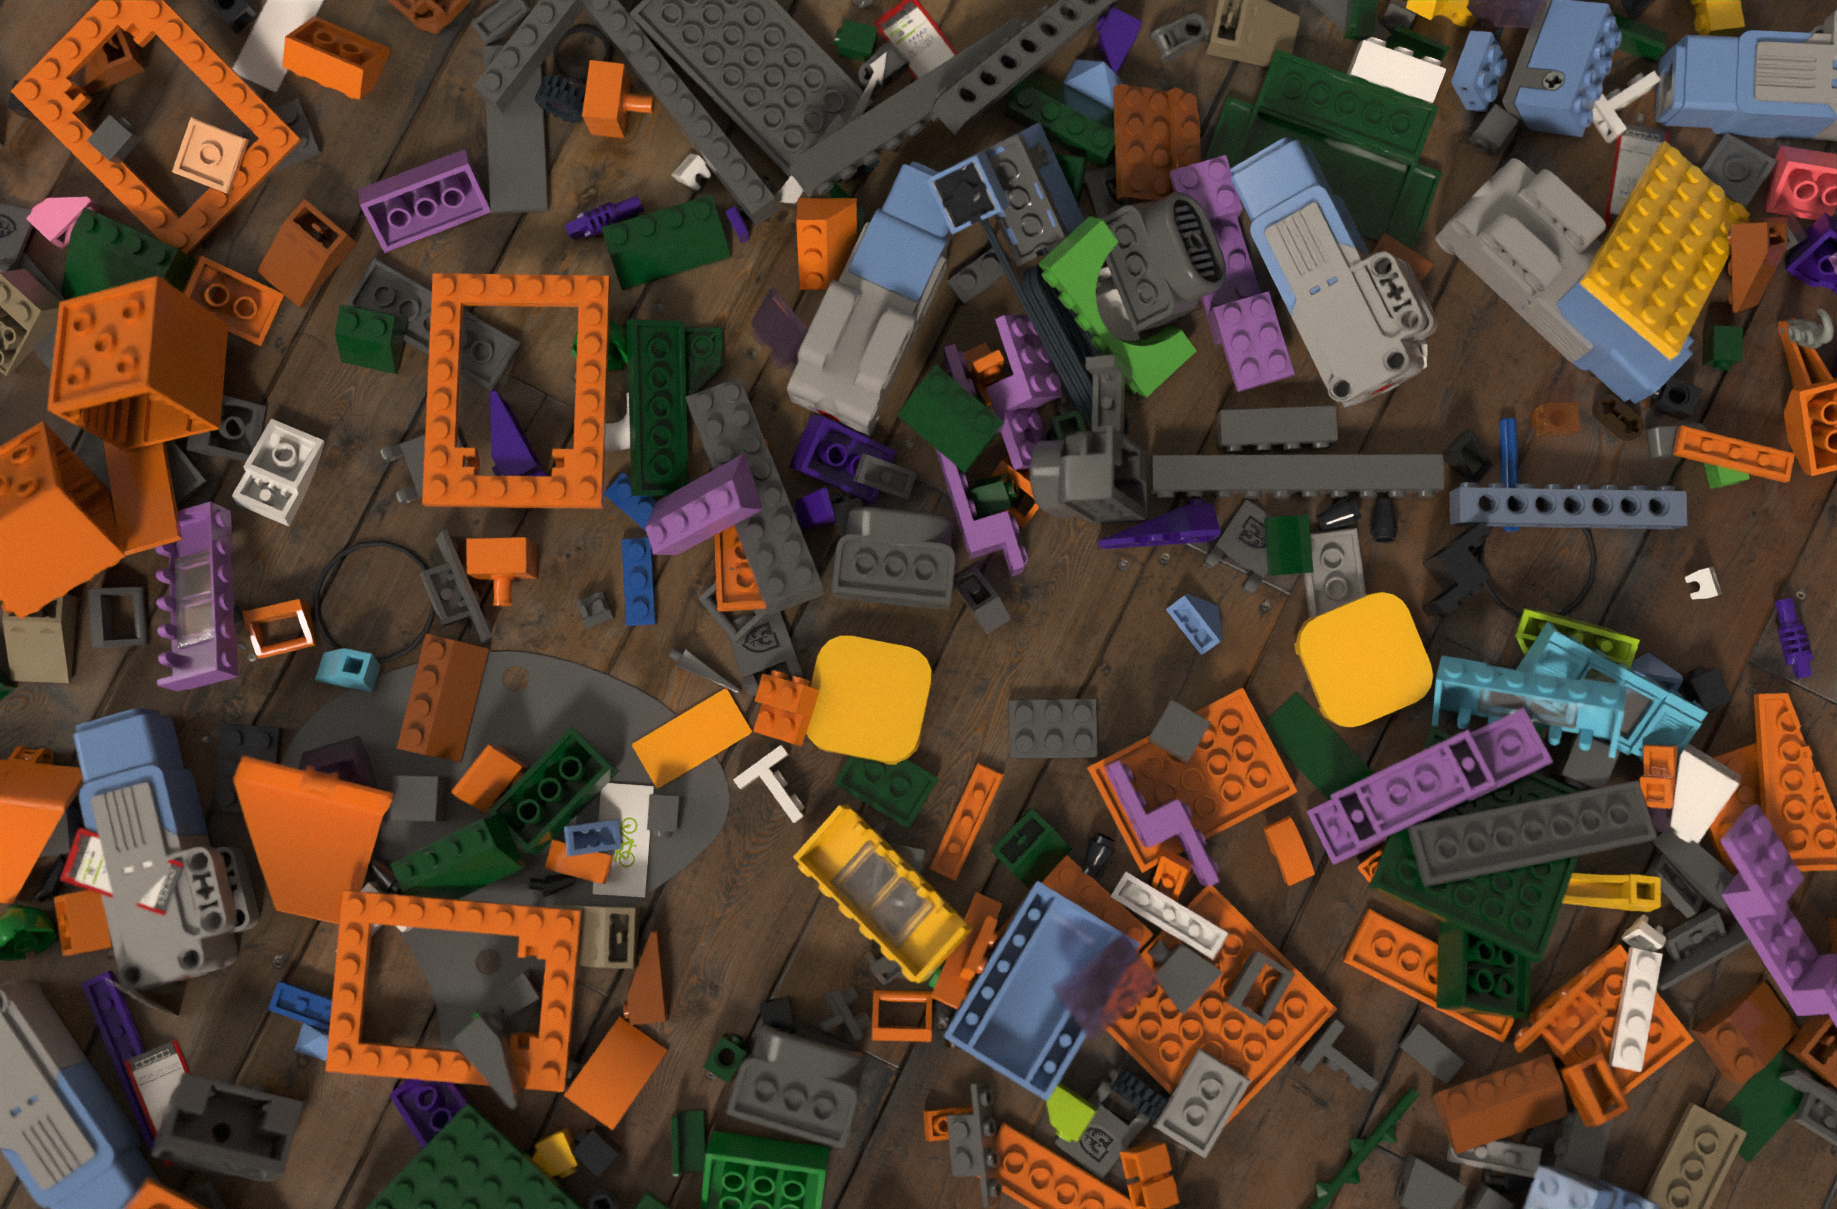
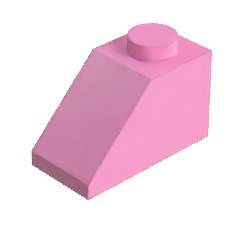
(58, 216)

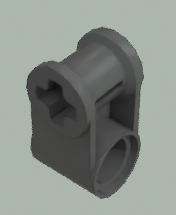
(1174, 40)
(895, 66)
(1662, 439)

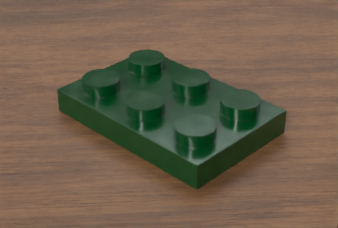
(890, 788)

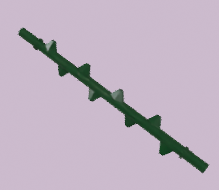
(1361, 1149)

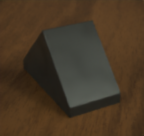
(1467, 457)

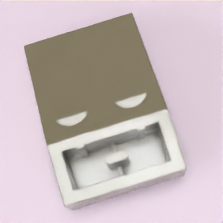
(1251, 31)
(26, 317)
(43, 642)
(608, 935)

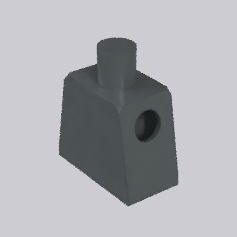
(1182, 974)
(1427, 1187)

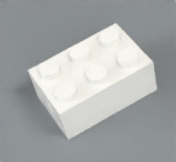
(1397, 69)

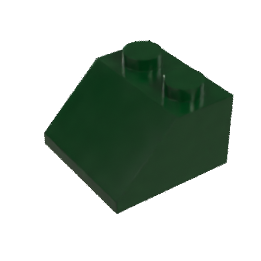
(370, 338)

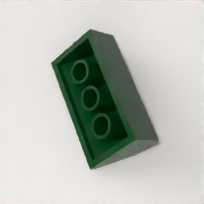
(1065, 116)
(666, 242)
(554, 791)
(460, 861)

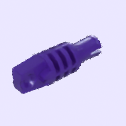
(591, 222)
(1793, 638)

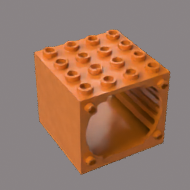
(138, 364)
(52, 521)

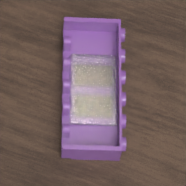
(199, 600)

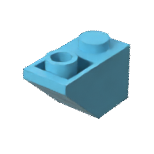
(348, 669)

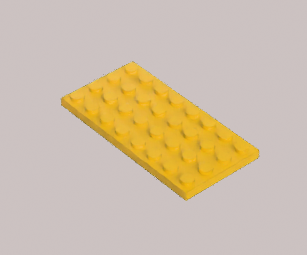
(1664, 250)

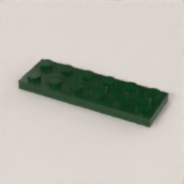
(657, 406)

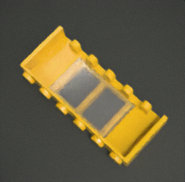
(882, 894)

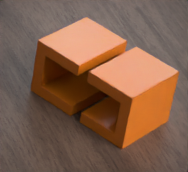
(1155, 1186)

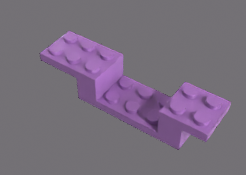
(1237, 311)
(991, 532)
(1428, 784)
(1759, 904)

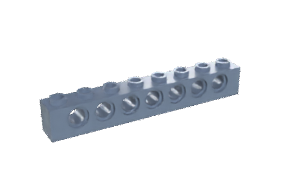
(1669, 506)

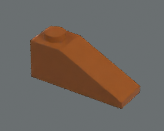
(647, 993)

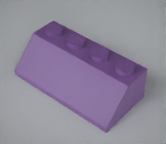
(424, 200)
(703, 508)

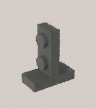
(1108, 391)
(1321, 1046)

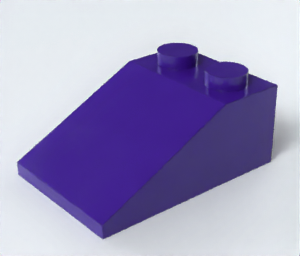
(509, 444)
(833, 455)
(429, 1105)

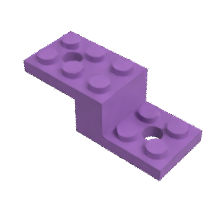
(1029, 388)
(1162, 823)

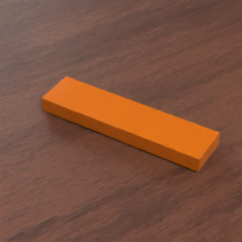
(1733, 454)
(966, 822)

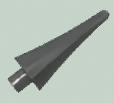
(689, 662)

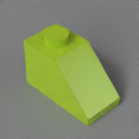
(1070, 1113)

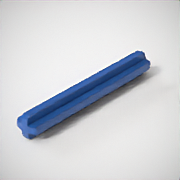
(1509, 458)

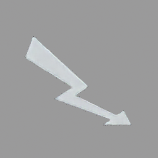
(791, 189)

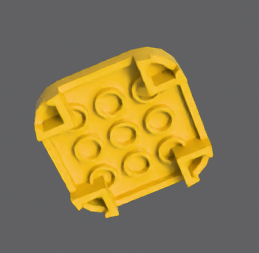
(1364, 659)
(869, 699)

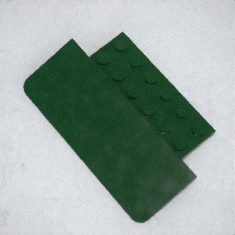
(1358, 133)

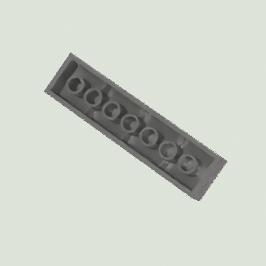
(771, 536)

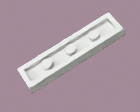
(1169, 915)
(1635, 1009)

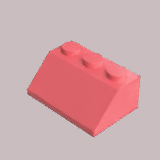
(1802, 183)

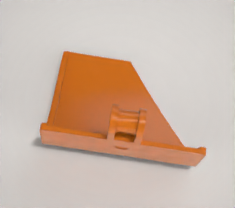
(31, 806)
(309, 834)

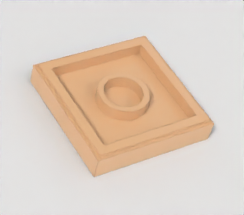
(210, 155)

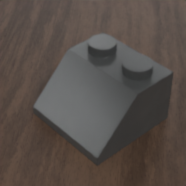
(238, 431)

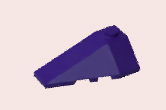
(1810, 257)
(1184, 525)

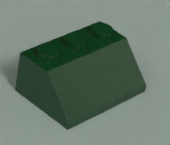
(950, 419)

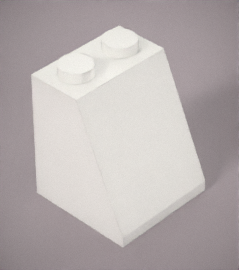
(1700, 793)

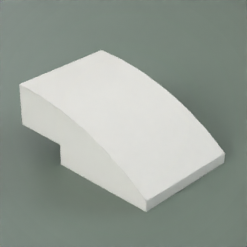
(279, 472)

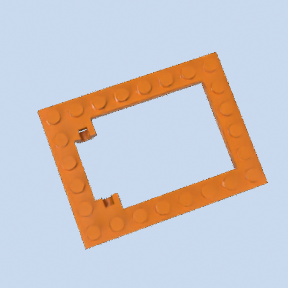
(47, 96)
(578, 471)
(542, 932)

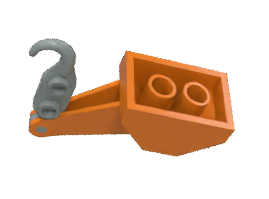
(1812, 403)

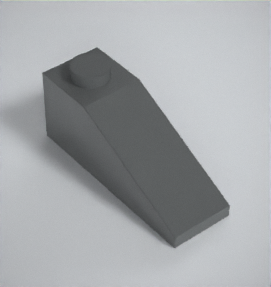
(1697, 866)
(489, 1052)

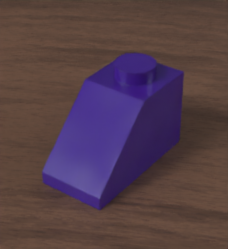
(1117, 37)
(814, 511)

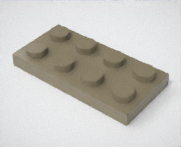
(1695, 1161)

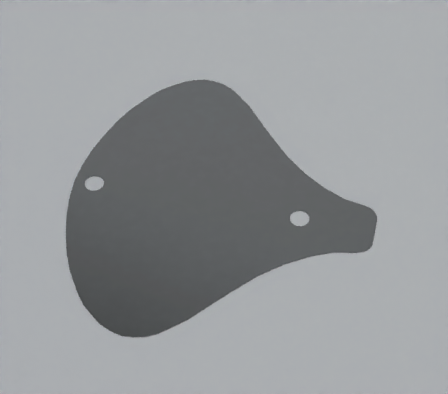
(526, 726)

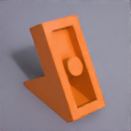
(1172, 875)

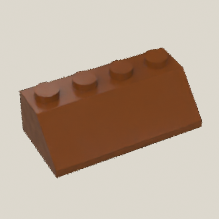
(443, 698)
(1501, 1104)

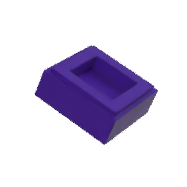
(738, 225)

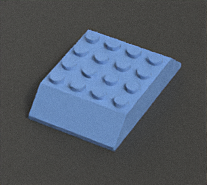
(1011, 1010)

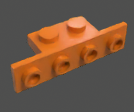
(968, 956)
(1569, 1018)

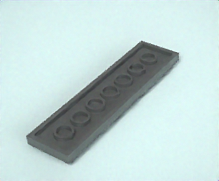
(1531, 833)

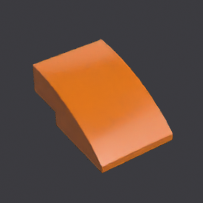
(616, 1072)

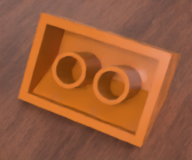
(335, 57)
(824, 239)

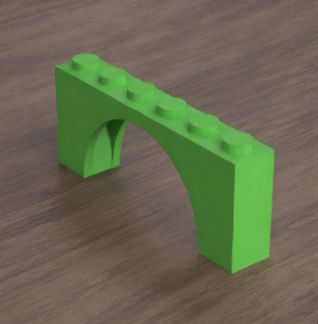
(1074, 271)

